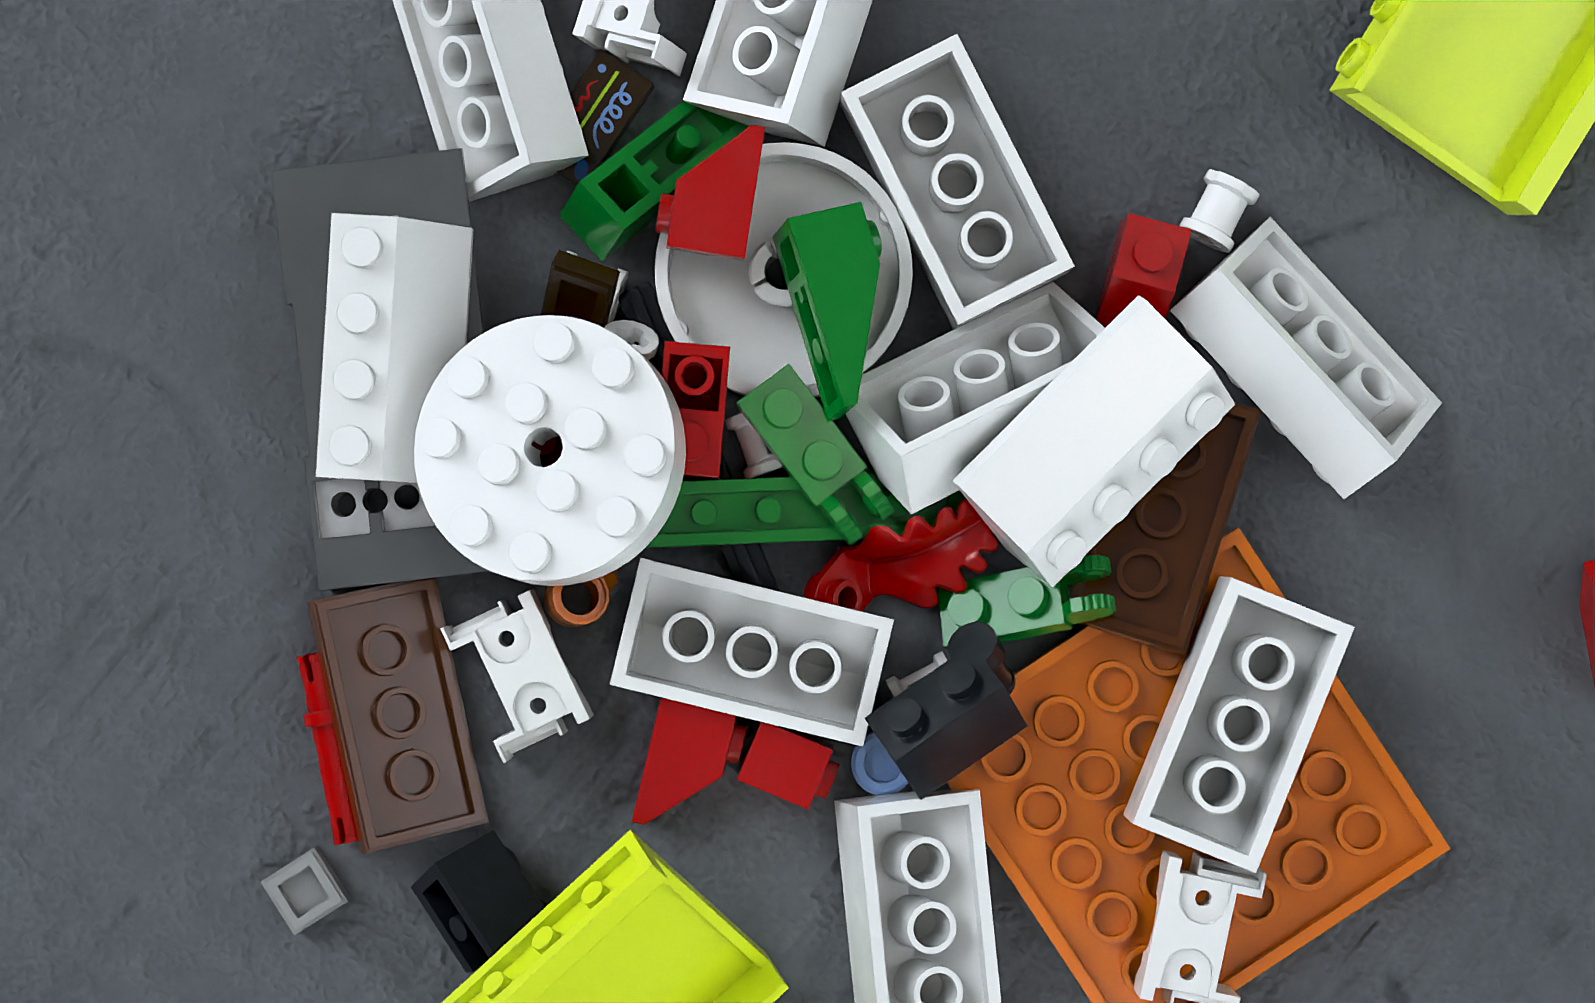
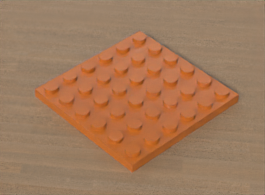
(1093, 876)

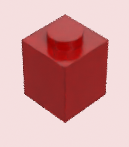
(789, 764)

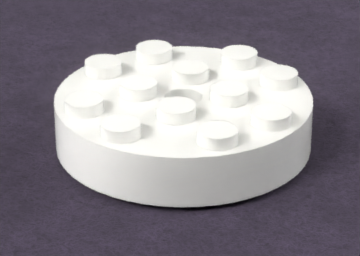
(734, 305)
(616, 462)

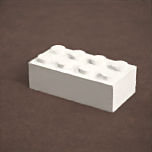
(955, 181)
(1238, 723)

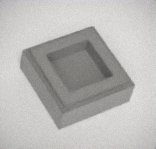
(306, 890)

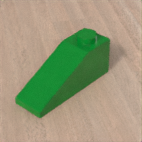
(627, 188)
(832, 283)

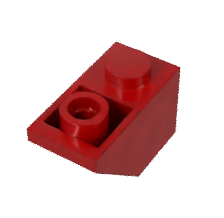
(699, 385)

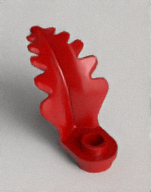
(907, 563)

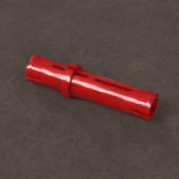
(328, 754)

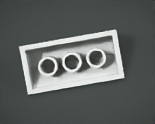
(778, 63)
(493, 88)
(389, 331)
(1307, 359)
(952, 396)
(1094, 441)
(751, 651)
(918, 898)

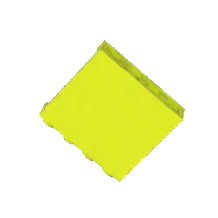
(1480, 88)
(627, 936)

